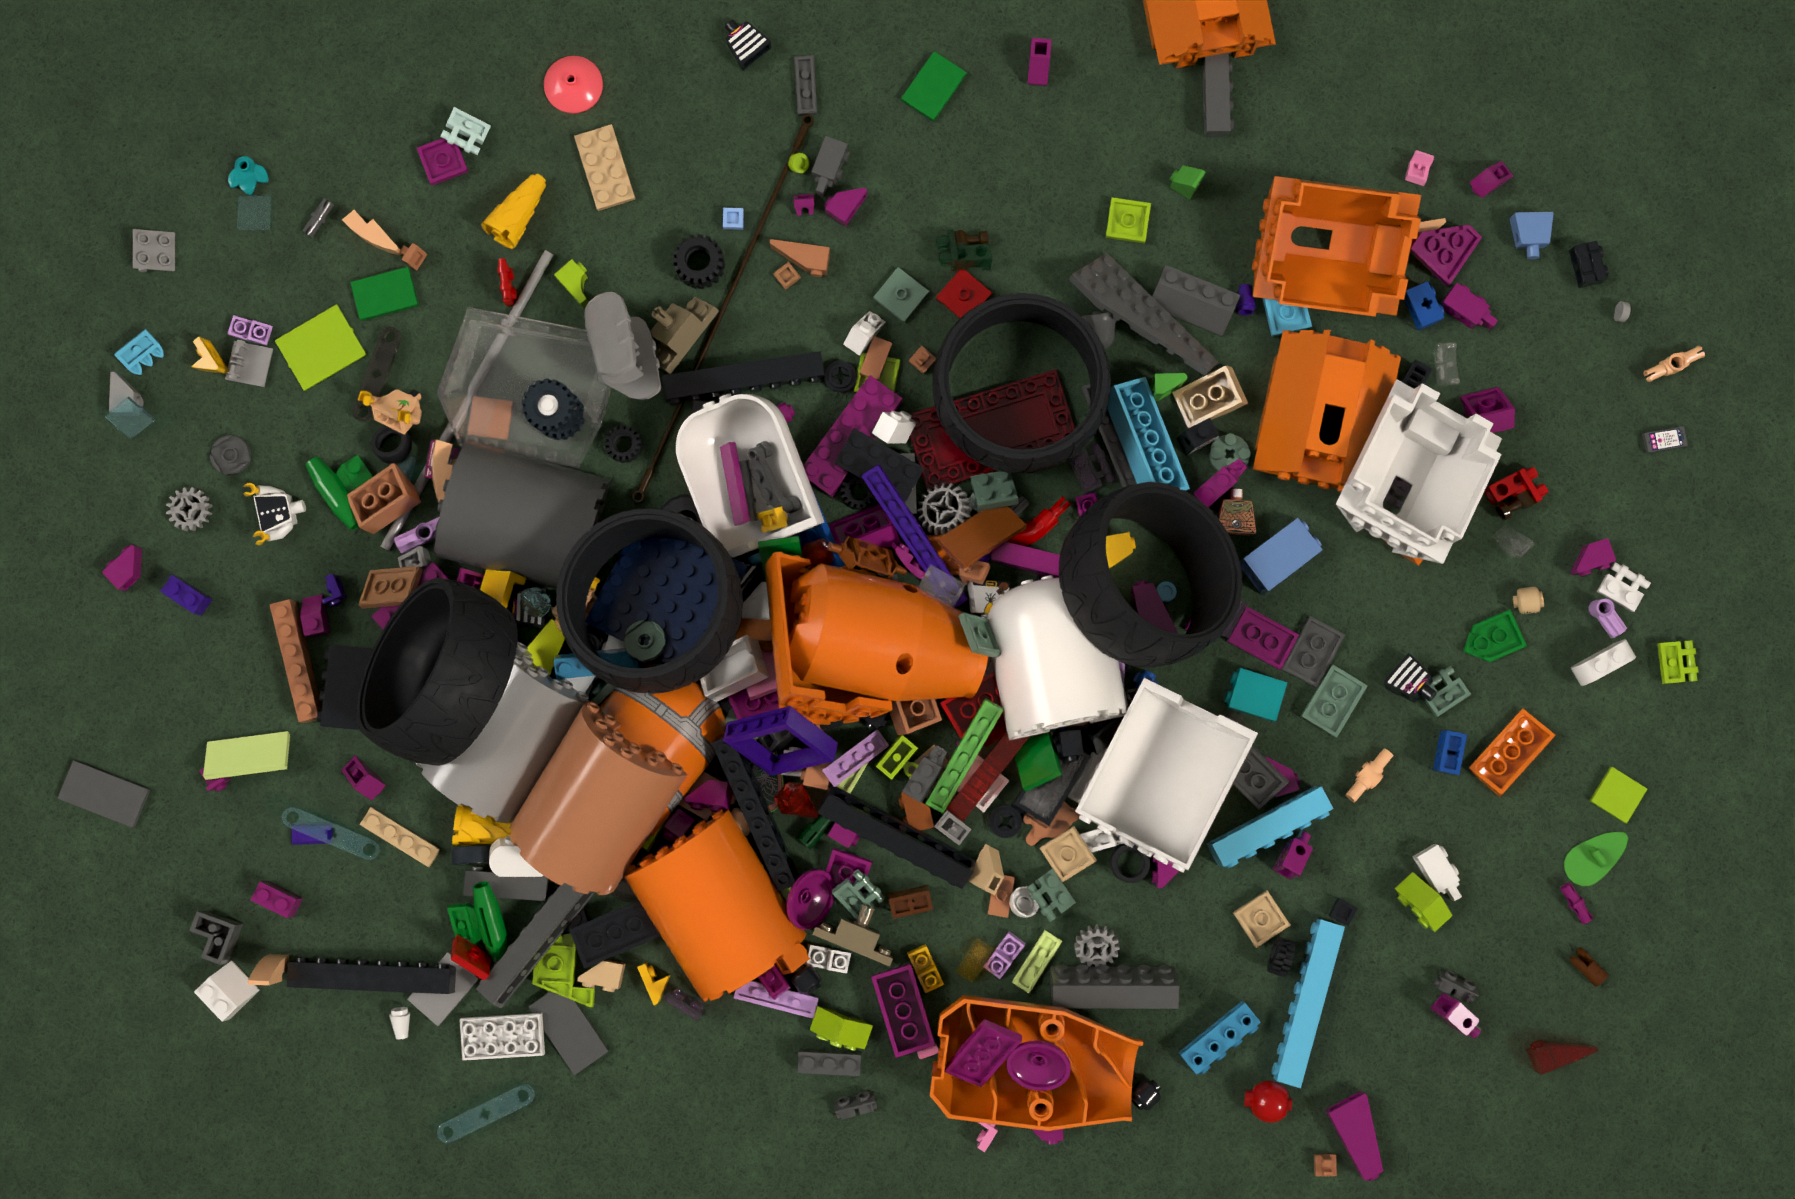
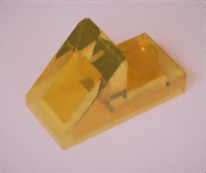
(974, 960)

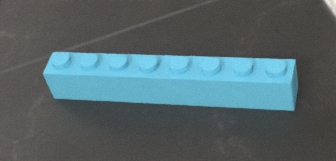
(1308, 1003)

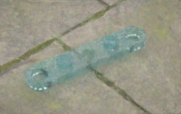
(316, 828)
(498, 1106)

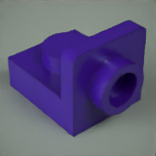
(335, 588)

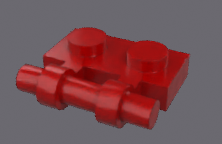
(506, 276)

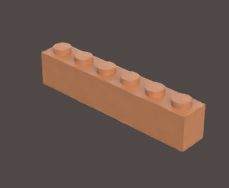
(296, 660)

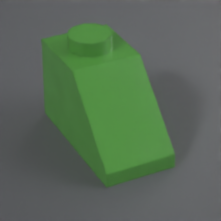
(1186, 180)

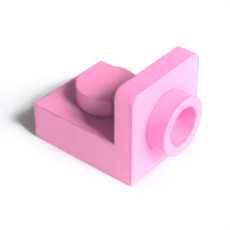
(987, 1136)

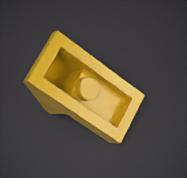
(210, 358)
(654, 988)

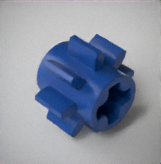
(1138, 678)

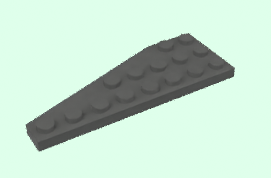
(1115, 290)

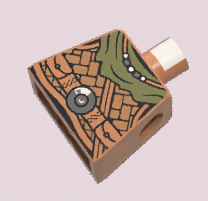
(1237, 515)

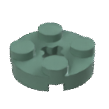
(1229, 442)
(648, 652)

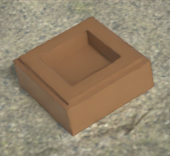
(787, 275)

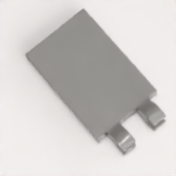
(439, 1006)

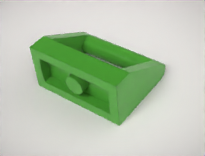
(1166, 383)

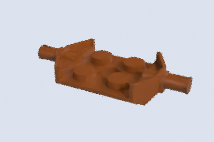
(868, 556)

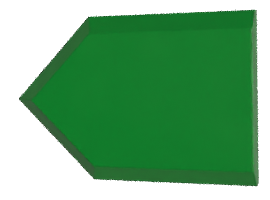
(1495, 637)

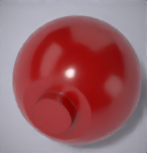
(1268, 1101)

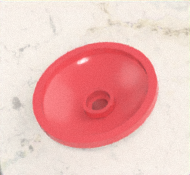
(576, 95)

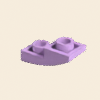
(250, 330)
(1004, 955)

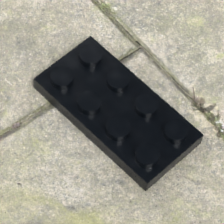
(864, 453)
(613, 934)

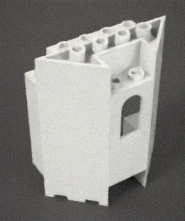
(1434, 451)

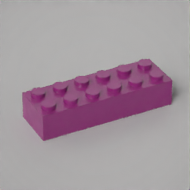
(860, 414)

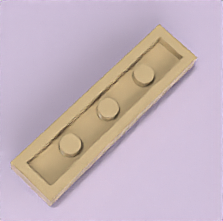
(400, 836)

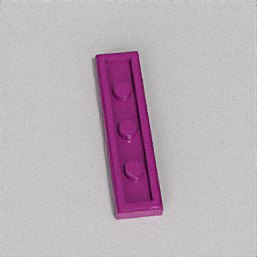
(734, 483)

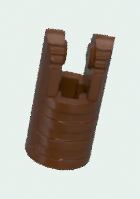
(1589, 967)

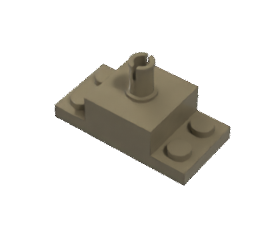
(679, 330)
(856, 936)

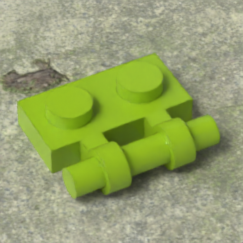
(1672, 662)

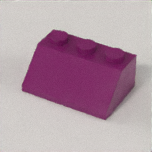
(867, 525)

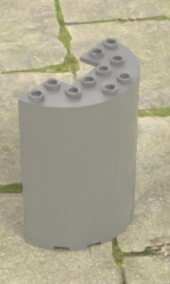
(514, 745)

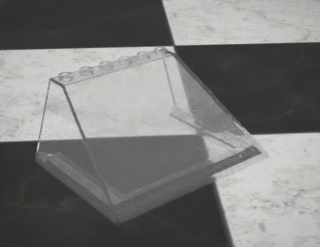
(495, 365)

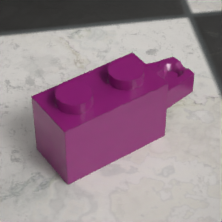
(1467, 307)
(1220, 482)

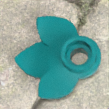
(247, 177)

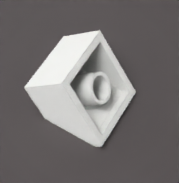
(226, 991)

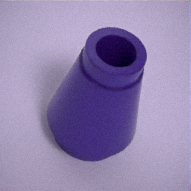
(1246, 300)

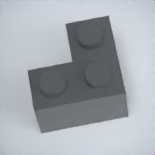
(221, 935)

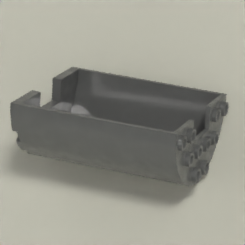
(515, 512)

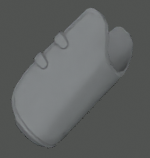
(621, 347)

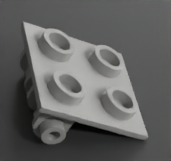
(153, 250)
(249, 363)

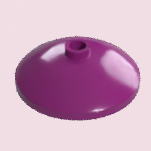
(810, 899)
(1038, 1065)

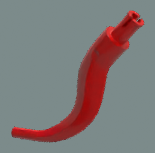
(1040, 524)

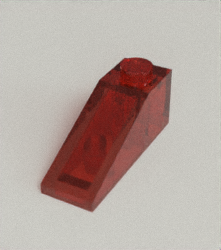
(1551, 1055)

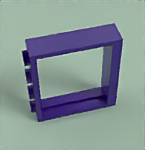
(740, 736)

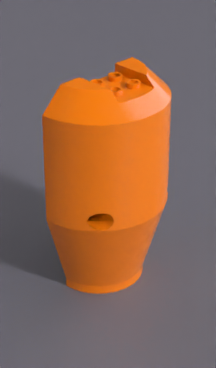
(879, 638)
(1093, 1094)

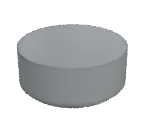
(1622, 311)

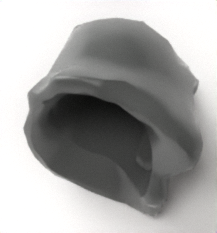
(1103, 325)

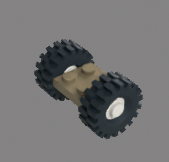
(553, 409)

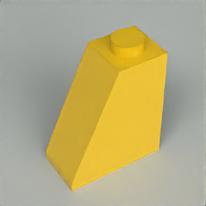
(1119, 547)

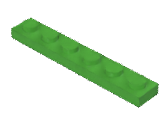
(964, 755)

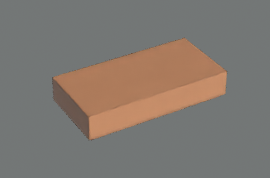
(876, 358)

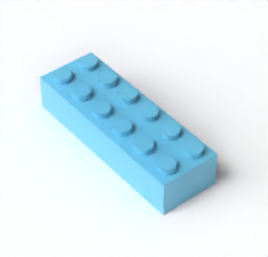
(1144, 434)
(1269, 826)

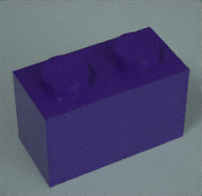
(186, 595)

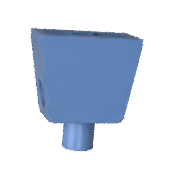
(1531, 231)

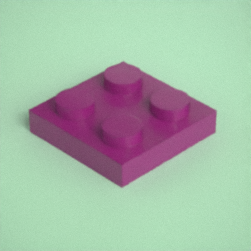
(442, 161)

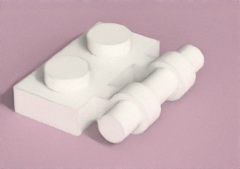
(1620, 592)

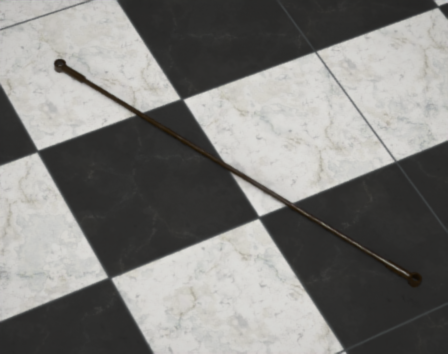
(796, 145)

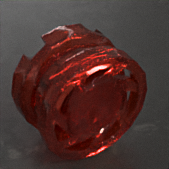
(817, 553)

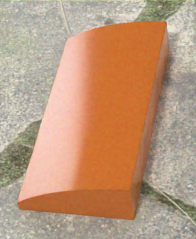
(1511, 752)

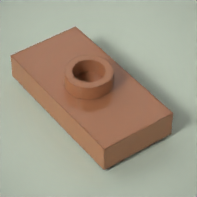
(999, 902)

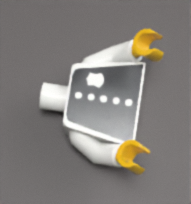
(274, 511)

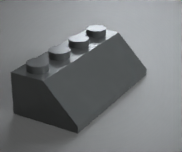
(1195, 300)

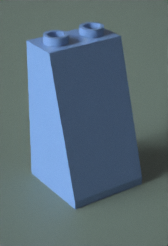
(1280, 556)

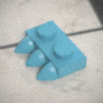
(138, 351)

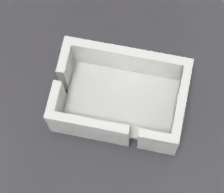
(736, 671)

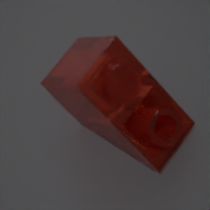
(795, 801)

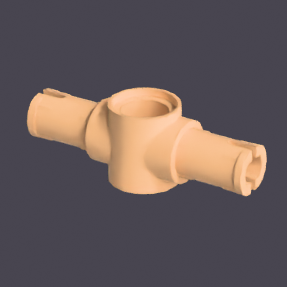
(1682, 360)
(1369, 775)

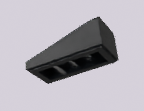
(1420, 367)

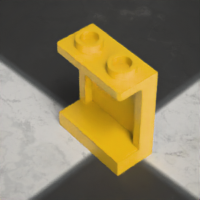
(500, 584)

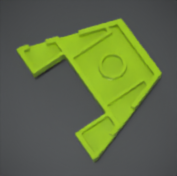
(557, 972)

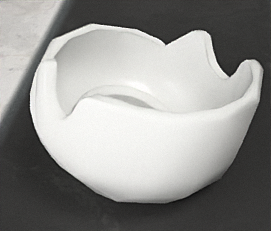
(1021, 906)

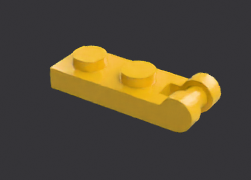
(773, 519)

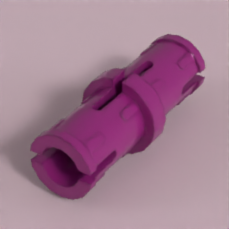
(1576, 903)

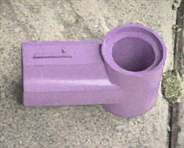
(1609, 618)

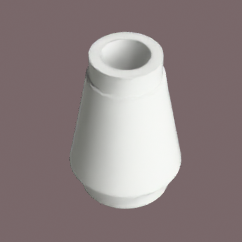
(400, 1022)

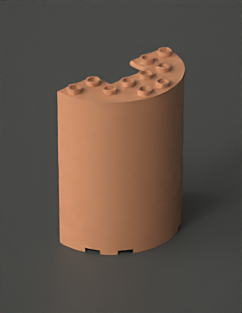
(594, 805)

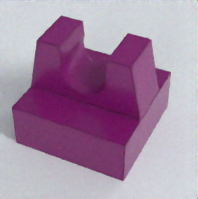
(802, 201)

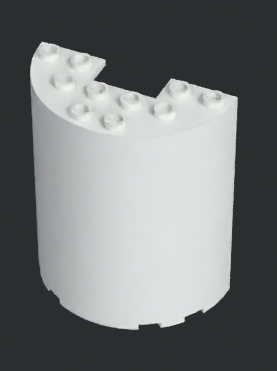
(1165, 775)

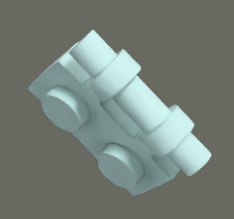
(468, 126)

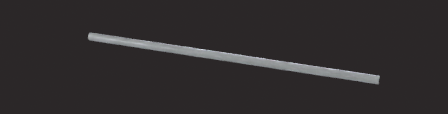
(448, 432)

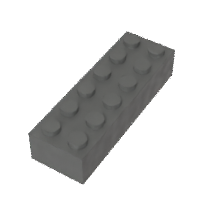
(1114, 987)

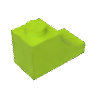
(573, 277)

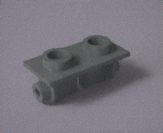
(1465, 989)
(846, 1106)

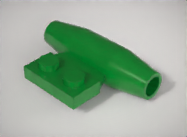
(336, 486)
(481, 921)

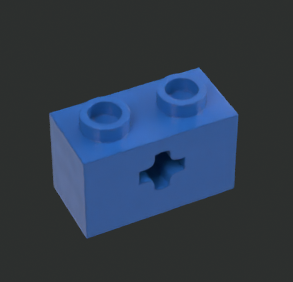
(1423, 316)

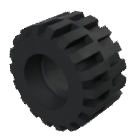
(691, 247)

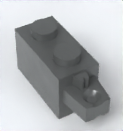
(829, 163)
(926, 774)

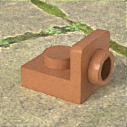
(975, 572)

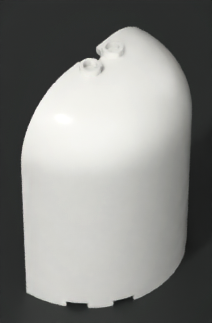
(746, 421)
(1047, 665)

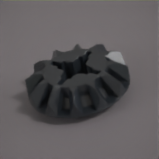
(846, 369)
(1004, 831)

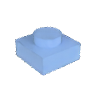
(733, 218)

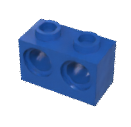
(1449, 752)

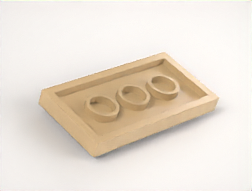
(604, 167)

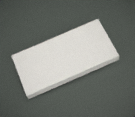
(502, 1036)

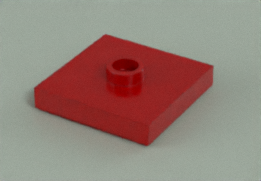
(963, 293)
(470, 957)

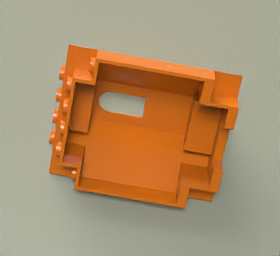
(1204, 28)
(1365, 253)
(1304, 377)

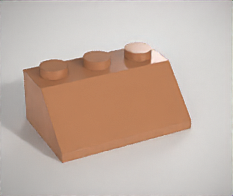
(383, 499)
(914, 715)

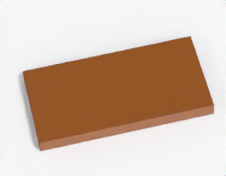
(981, 535)

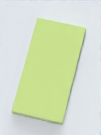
(246, 755)

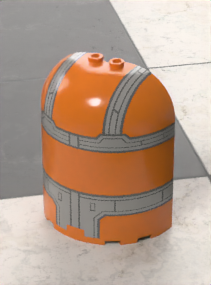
(671, 722)

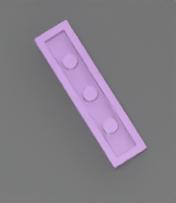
(855, 758)
(789, 1001)

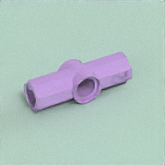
(413, 538)

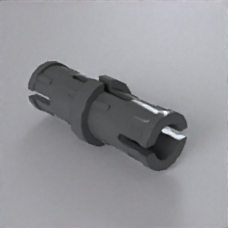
(318, 218)

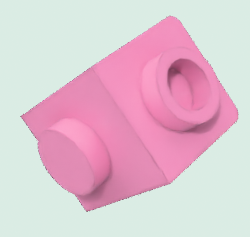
(1419, 167)

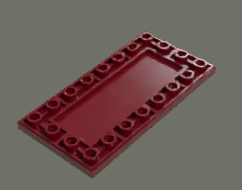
(1012, 415)

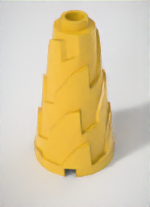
(510, 217)
(476, 830)

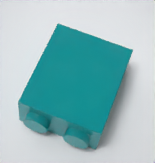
(1255, 694)

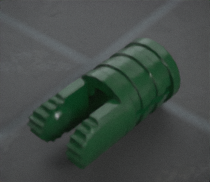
(814, 831)

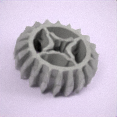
(947, 494)

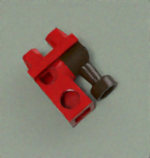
(1521, 489)

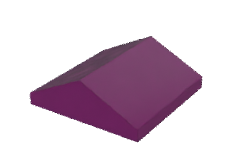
(844, 864)

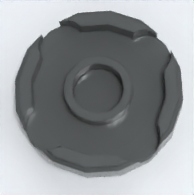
(230, 461)

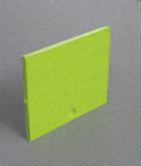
(320, 347)

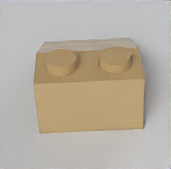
(1210, 396)

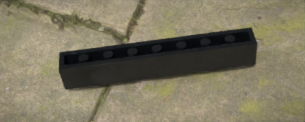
(743, 377)
(896, 836)
(371, 977)

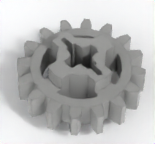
(182, 503)
(1097, 944)

